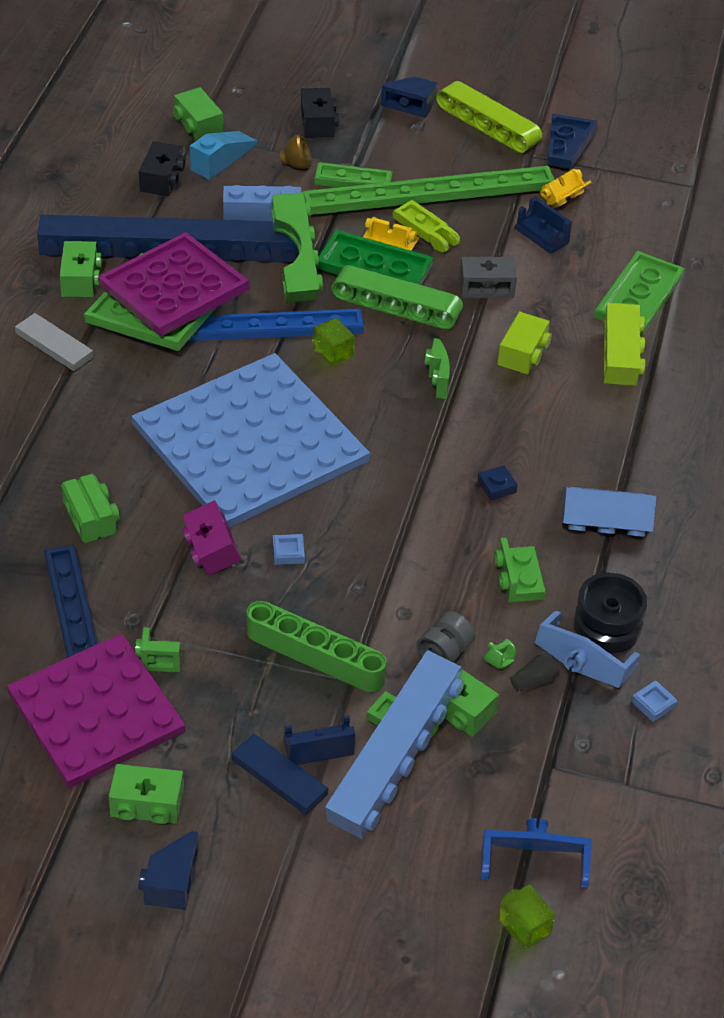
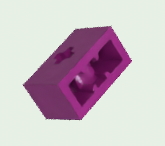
(211, 538)

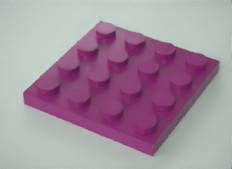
(173, 283)
(95, 710)

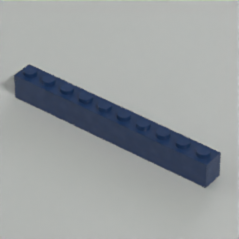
(136, 235)

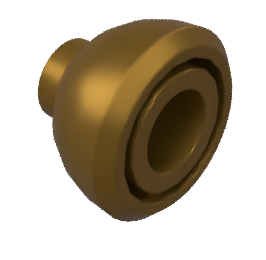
(296, 153)

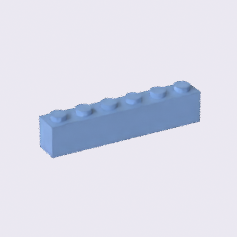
(394, 745)

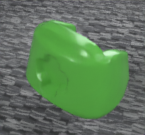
(500, 655)

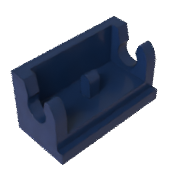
(544, 225)
(320, 743)

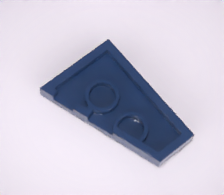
(569, 139)

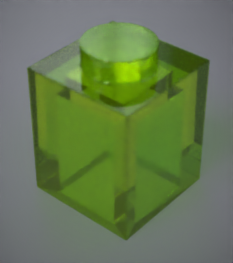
(333, 341)
(526, 916)

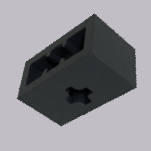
(318, 112)
(161, 168)

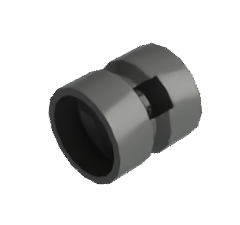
(447, 637)

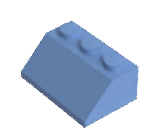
(251, 202)
(608, 510)

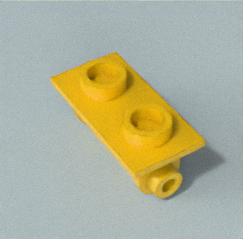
(572, 186)
(398, 236)

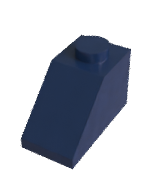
(410, 95)
(171, 873)

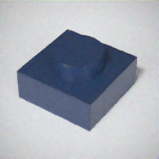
(497, 482)

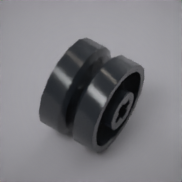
(610, 611)

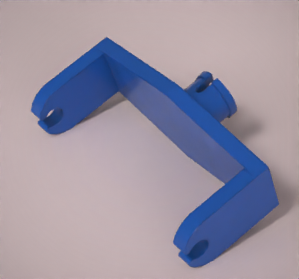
(537, 840)

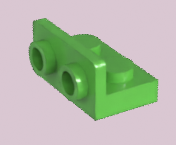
(519, 572)

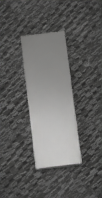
(54, 342)

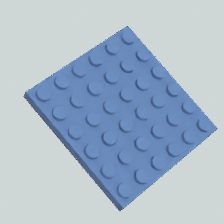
(250, 439)

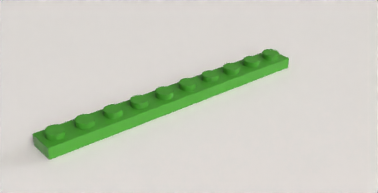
(428, 190)

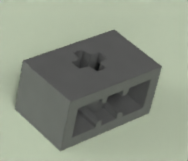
(488, 277)

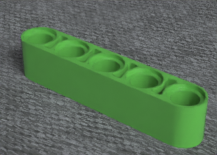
(397, 297)
(316, 646)

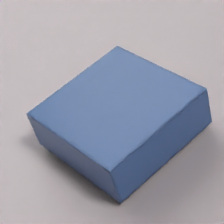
(288, 549)
(654, 701)

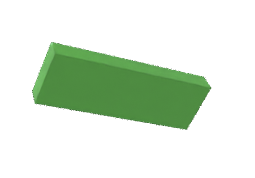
(344, 176)

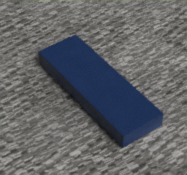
(280, 774)

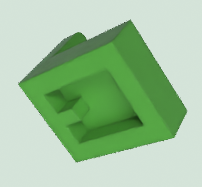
(158, 655)

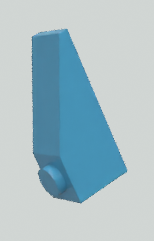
(217, 151)

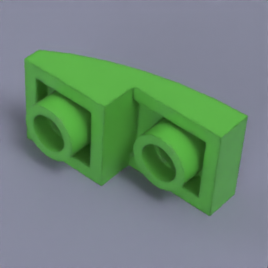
(439, 367)

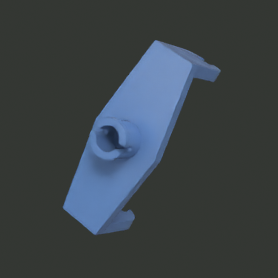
(583, 654)

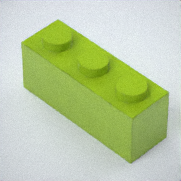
(623, 344)

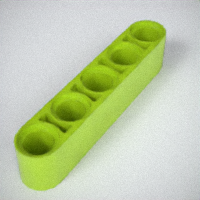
(489, 116)

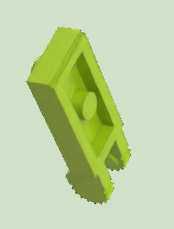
(426, 225)

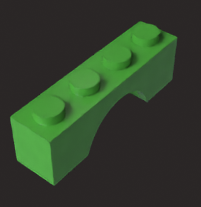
(290, 218)

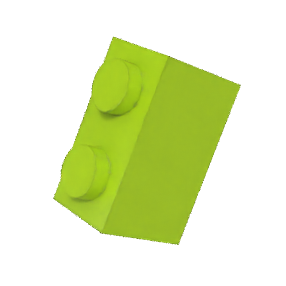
(524, 343)

